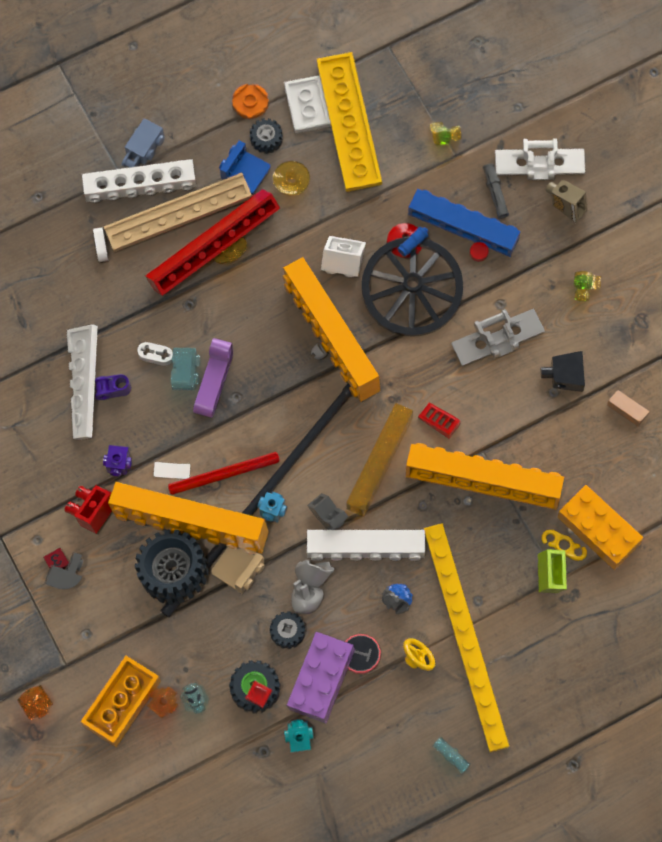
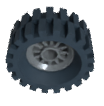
(186, 556)

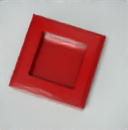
(258, 694)

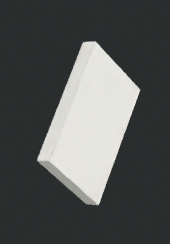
(307, 104)

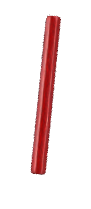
(223, 473)

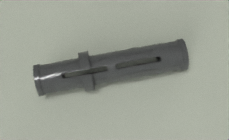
(493, 184)

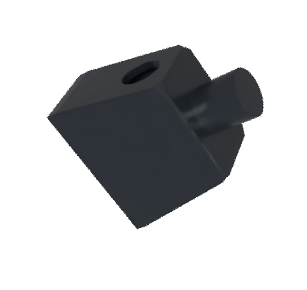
(566, 372)

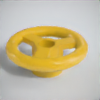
(416, 657)

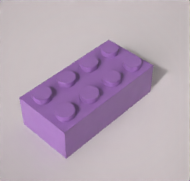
(321, 677)

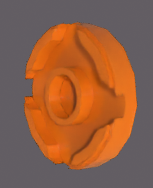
(250, 101)

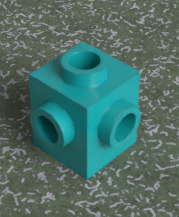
(298, 742)

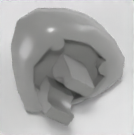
(305, 598)

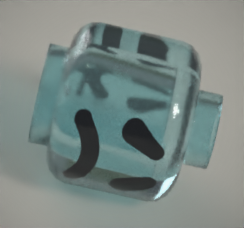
(194, 698)

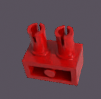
(94, 509)

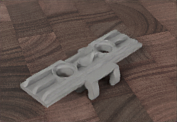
(499, 342)

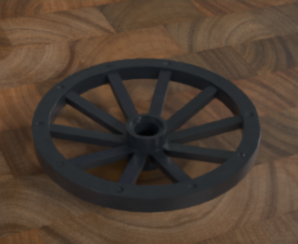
(412, 331)

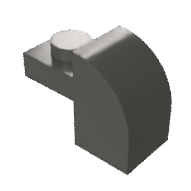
(327, 512)
(66, 578)

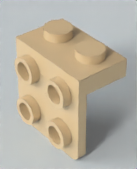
(238, 568)

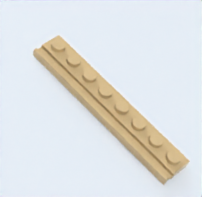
(178, 212)

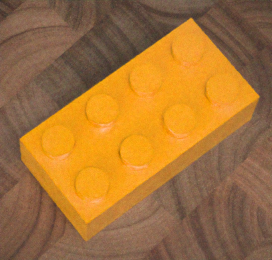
(600, 527)
(120, 701)

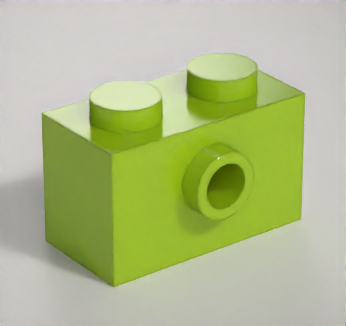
(552, 571)

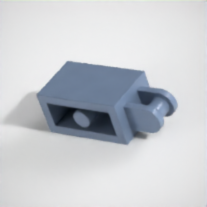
(143, 144)

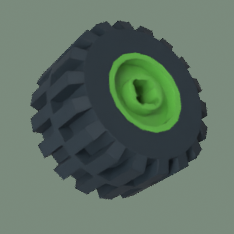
(244, 678)

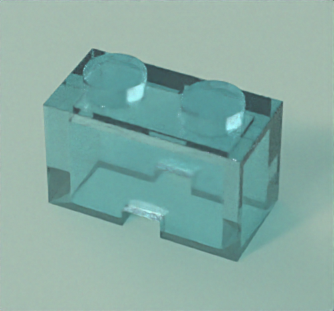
(184, 375)

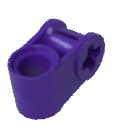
(107, 386)

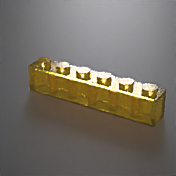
(379, 459)

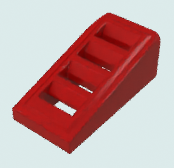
(455, 422)

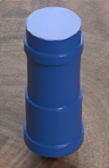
(414, 240)

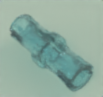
(451, 755)

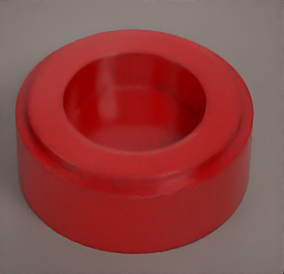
(479, 251)

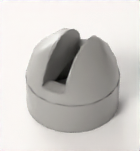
(318, 351)

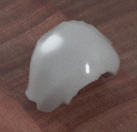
(313, 574)

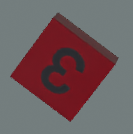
(57, 559)

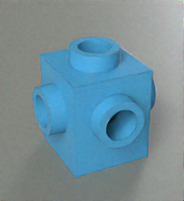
(272, 513)

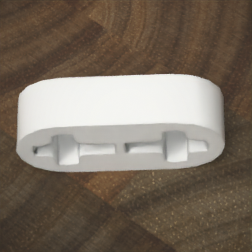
(100, 244)
(156, 349)

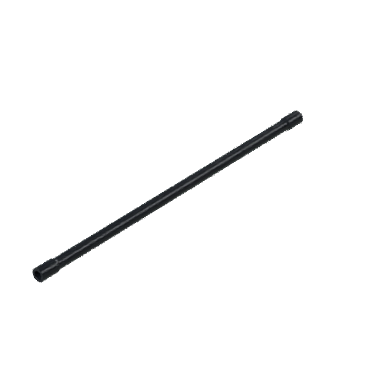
(168, 609)

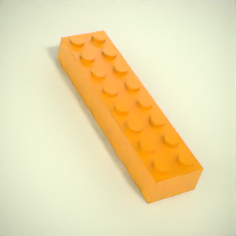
(331, 329)
(484, 476)
(188, 516)

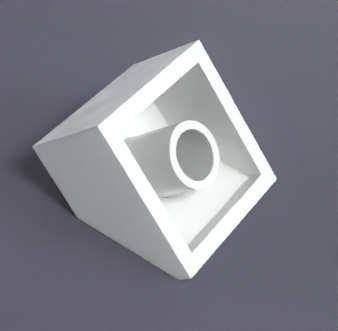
(343, 256)

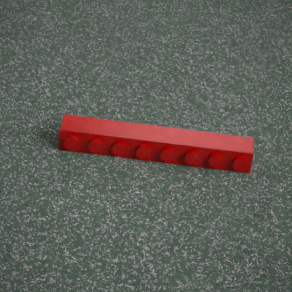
(212, 242)

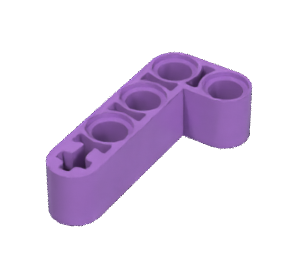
(214, 377)

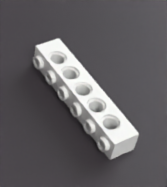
(131, 175)

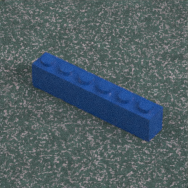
(464, 222)

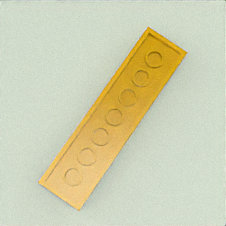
(349, 122)

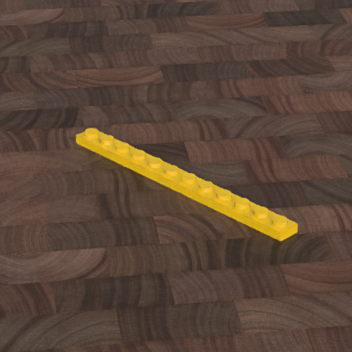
(466, 638)

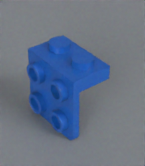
(243, 162)

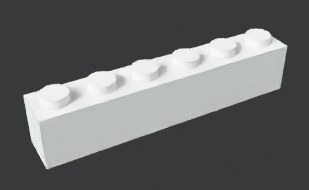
(366, 544)

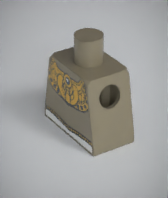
(568, 199)

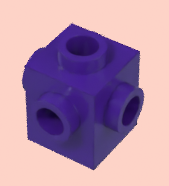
(117, 460)

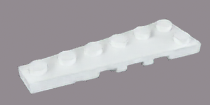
(82, 346)

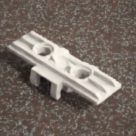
(540, 166)

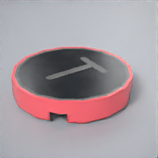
(365, 655)

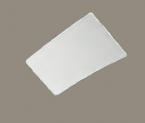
(171, 470)

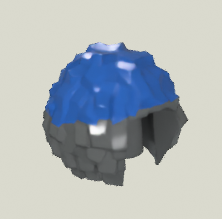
(397, 597)

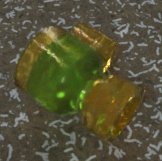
(443, 135)
(583, 282)

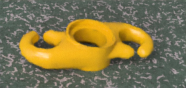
(560, 537)

